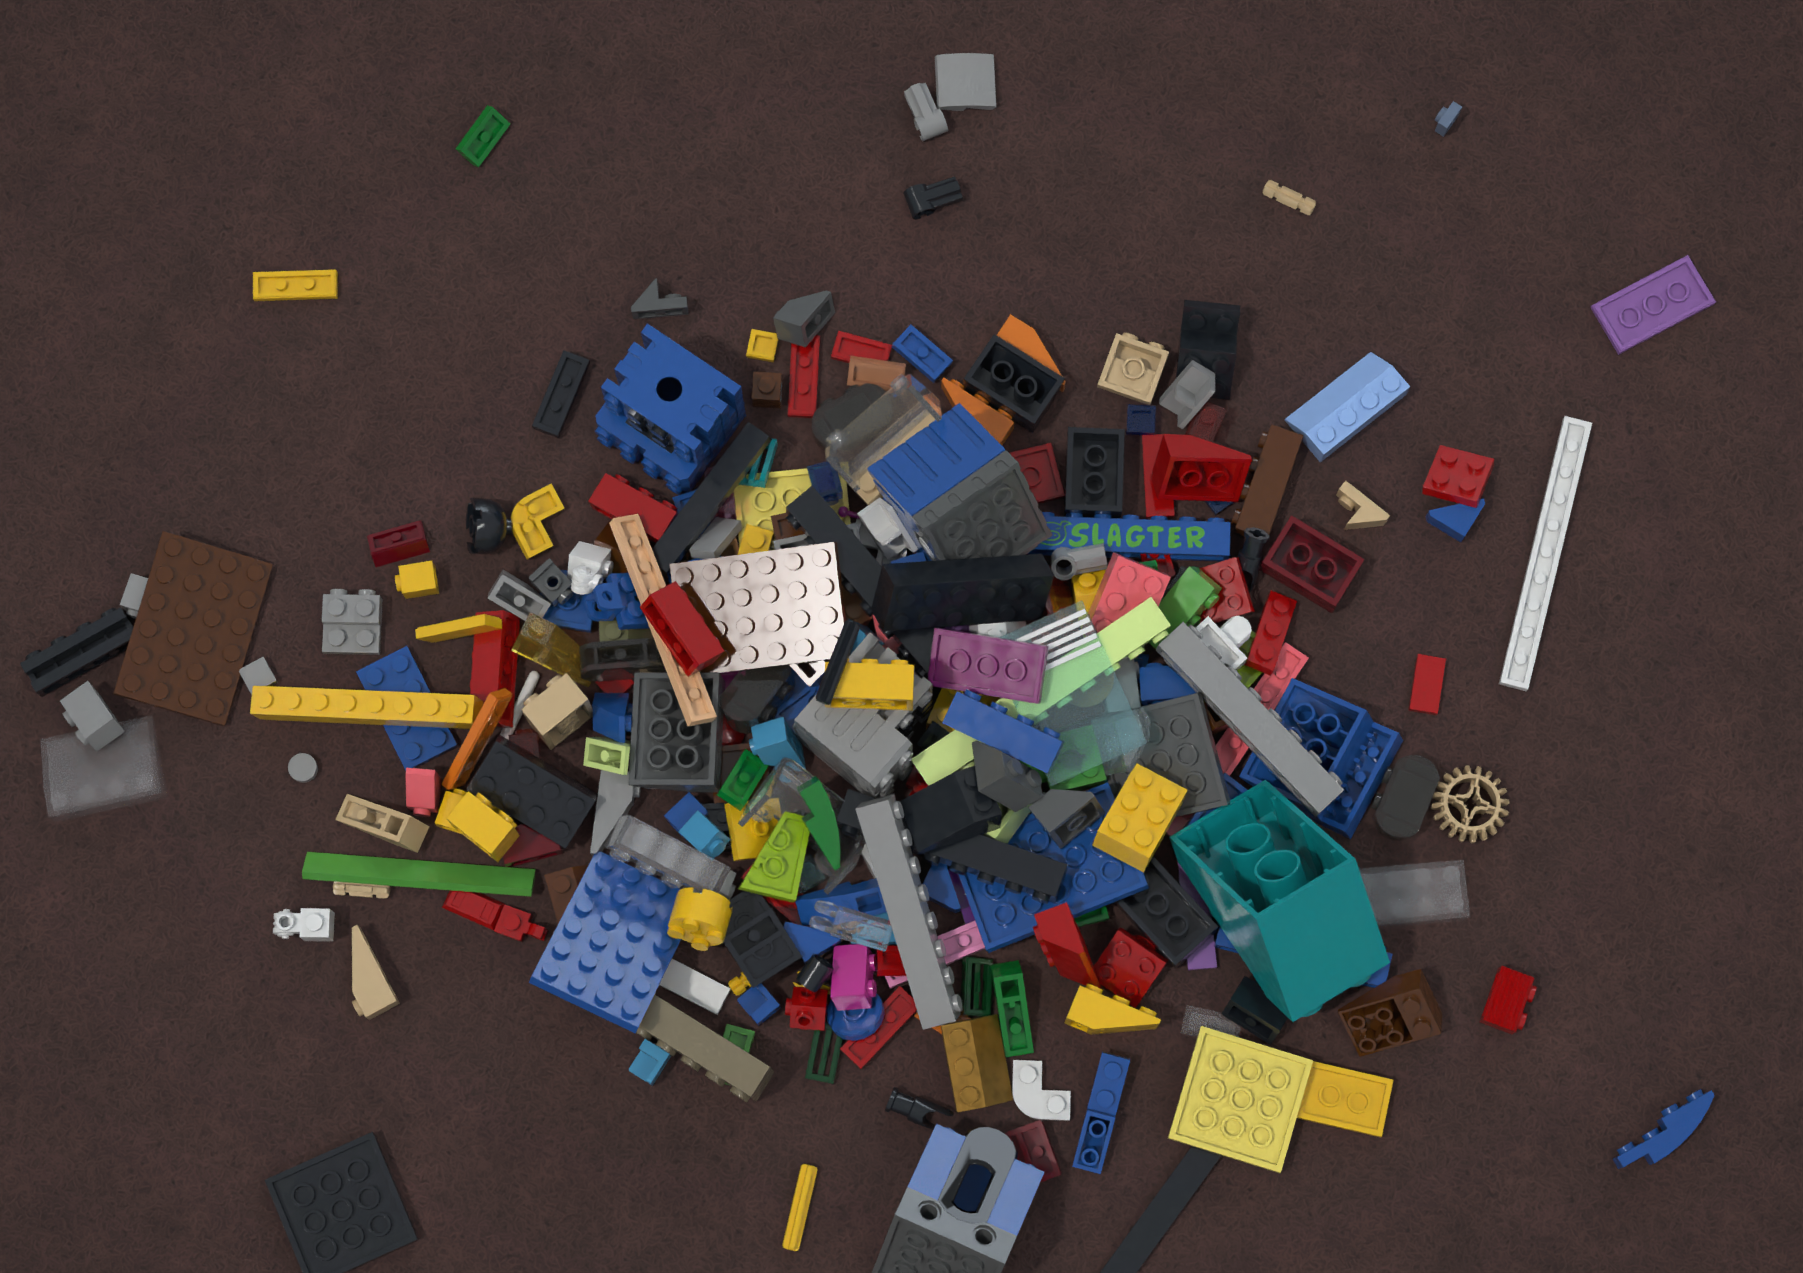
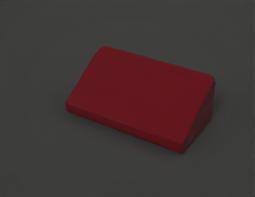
(398, 543)

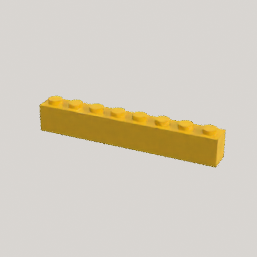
(365, 707)

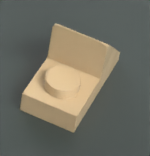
(1367, 513)

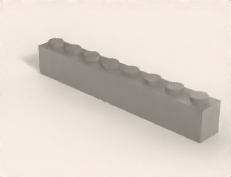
(1250, 719)
(908, 911)

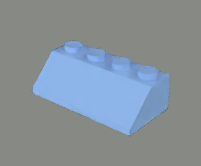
(1348, 405)

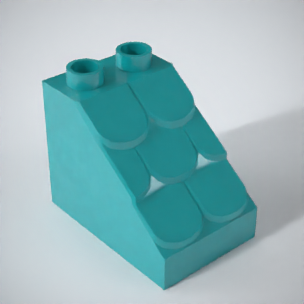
(1283, 898)

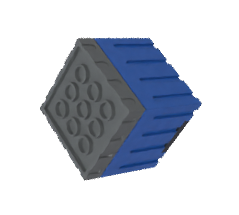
(960, 492)

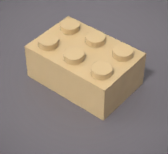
(557, 710)

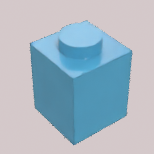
(704, 835)

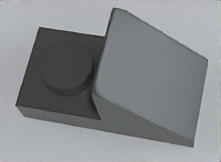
(651, 306)

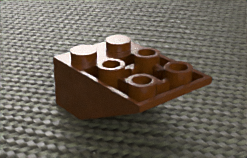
(1392, 1014)

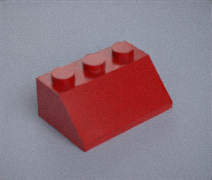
(1065, 945)

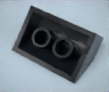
(1013, 382)

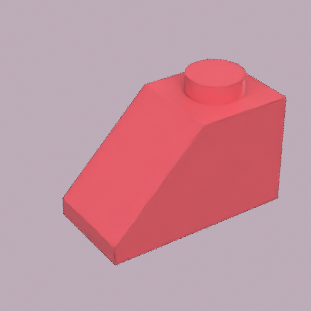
(422, 791)

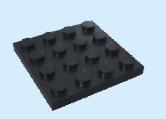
(342, 1208)

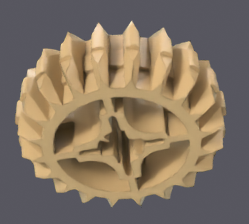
(1458, 802)

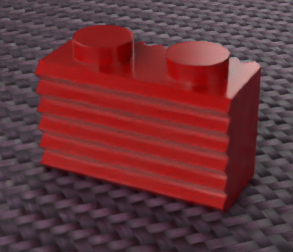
(1507, 1000)

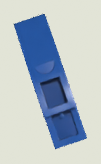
(860, 897)
(1101, 1112)
(1676, 1127)

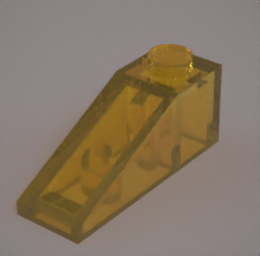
(549, 647)

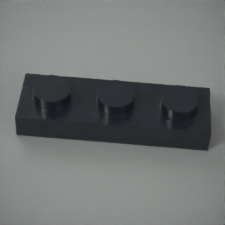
(561, 394)

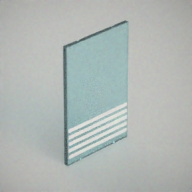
(1078, 694)

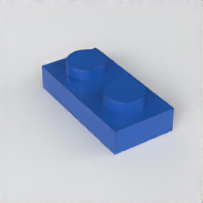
(922, 353)

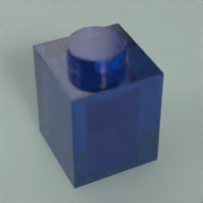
(825, 481)

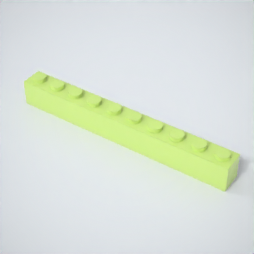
(1119, 640)

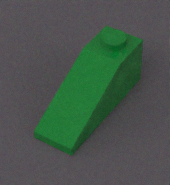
(1012, 1008)

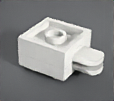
(1226, 639)

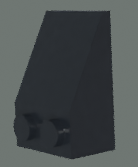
(950, 812)

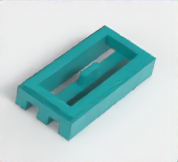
(772, 446)

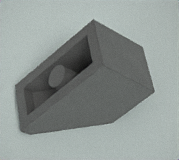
(804, 317)

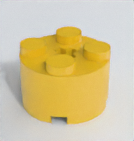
(700, 918)

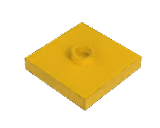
(749, 839)

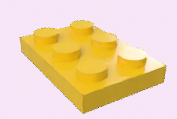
(1346, 1099)

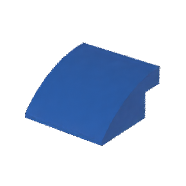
(1346, 744)

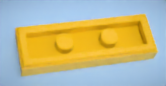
(295, 285)
(458, 628)

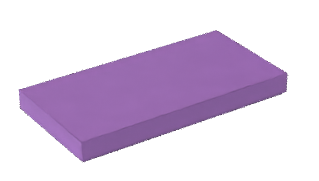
(1653, 304)

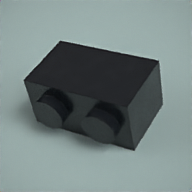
(1254, 1011)

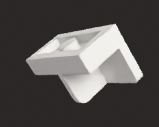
(886, 528)

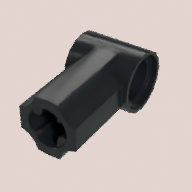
(927, 198)
(816, 973)

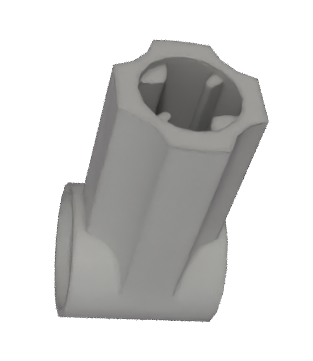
(926, 115)
(1082, 560)

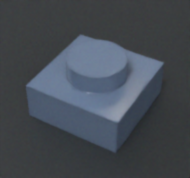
(1447, 117)

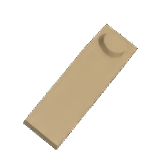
(383, 822)
(369, 981)

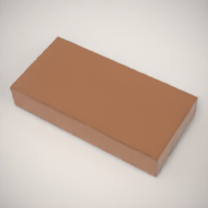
(873, 371)

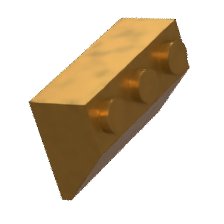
(976, 1063)

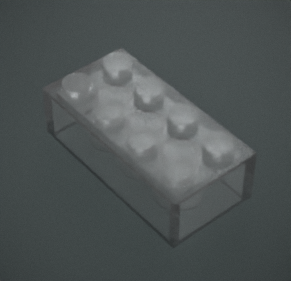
(665, 856)
(1417, 893)

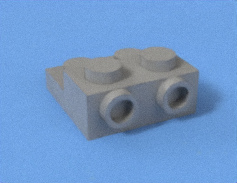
(351, 622)

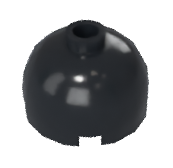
(486, 525)

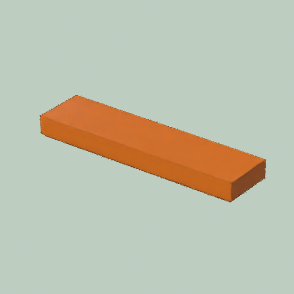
(477, 738)

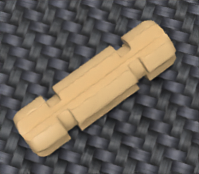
(1289, 197)
(361, 890)

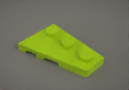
(780, 861)

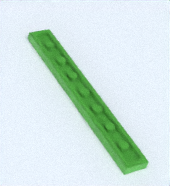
(418, 874)

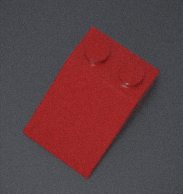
(1198, 470)

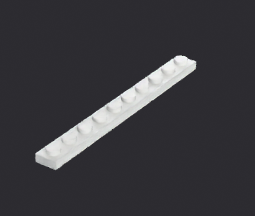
(1545, 553)

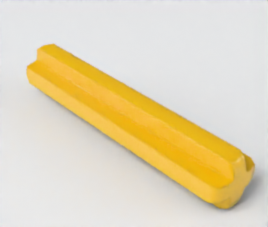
(799, 1207)

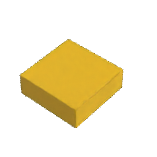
(762, 345)

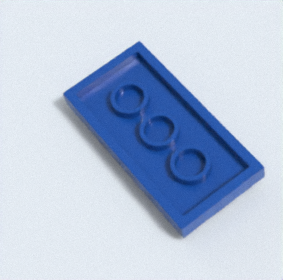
(401, 674)

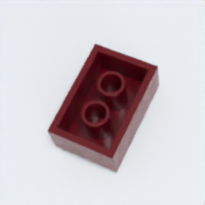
(1311, 564)

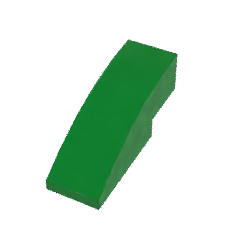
(821, 820)

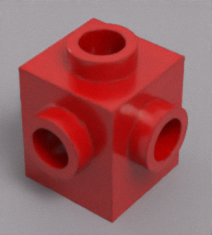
(807, 1008)

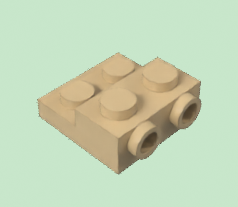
(1133, 368)

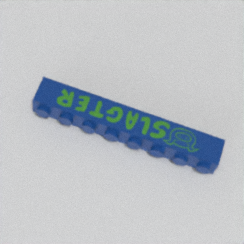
(1135, 536)

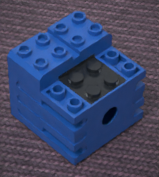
(668, 411)

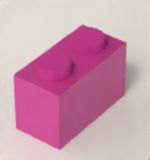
(853, 977)

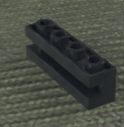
(79, 652)

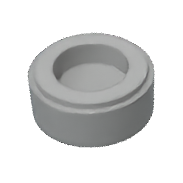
(303, 767)

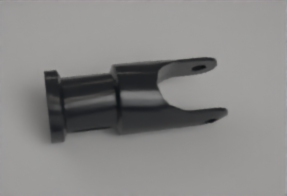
(1250, 555)
(914, 1108)

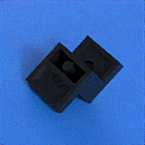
(1210, 339)
(758, 939)

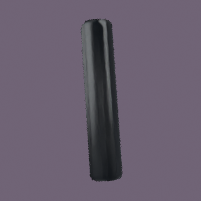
(837, 662)

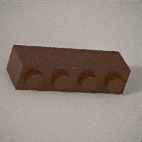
(1269, 480)

